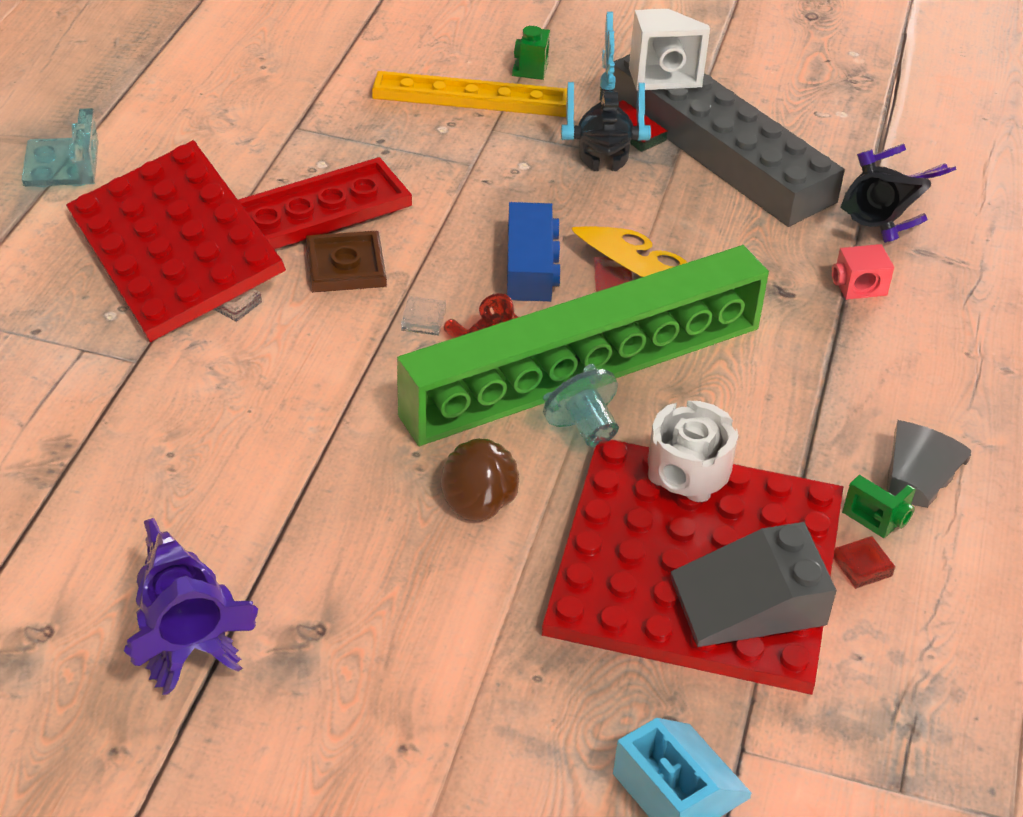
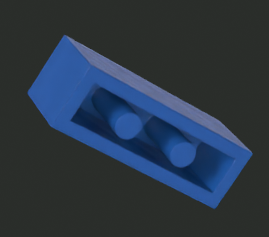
(532, 252)

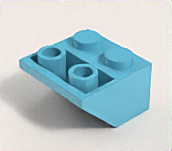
(676, 772)

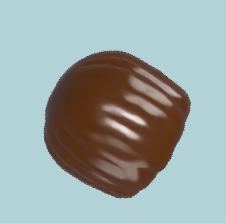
(479, 479)

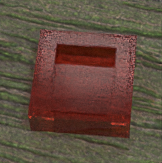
(864, 562)

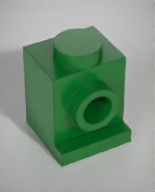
(532, 53)

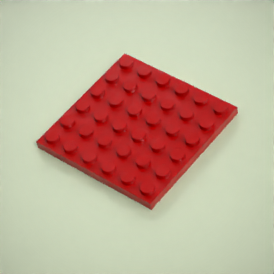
(633, 533)

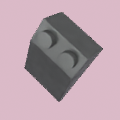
(756, 587)

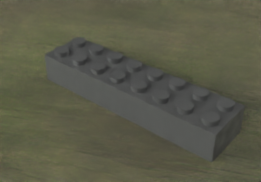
(741, 146)

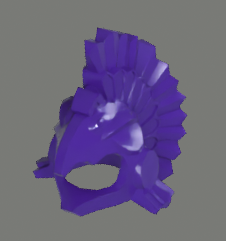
(182, 611)

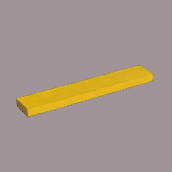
(470, 93)

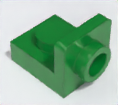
(877, 507)

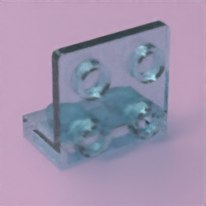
(64, 159)

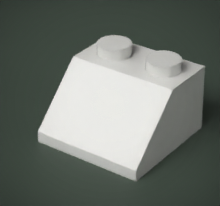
(667, 50)

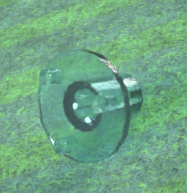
(584, 403)

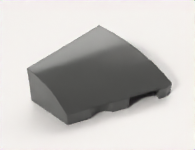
(923, 461)

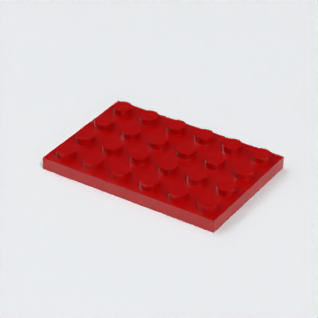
(174, 239)

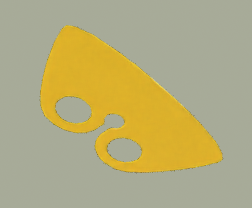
(611, 244)

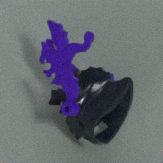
(884, 194)

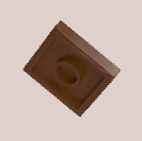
(346, 261)

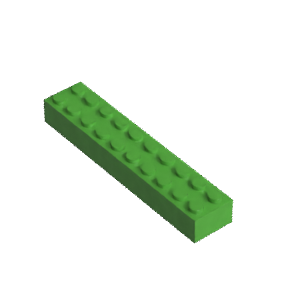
(616, 329)

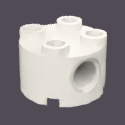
(692, 449)

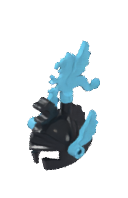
(606, 124)

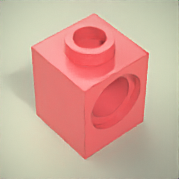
(863, 271)

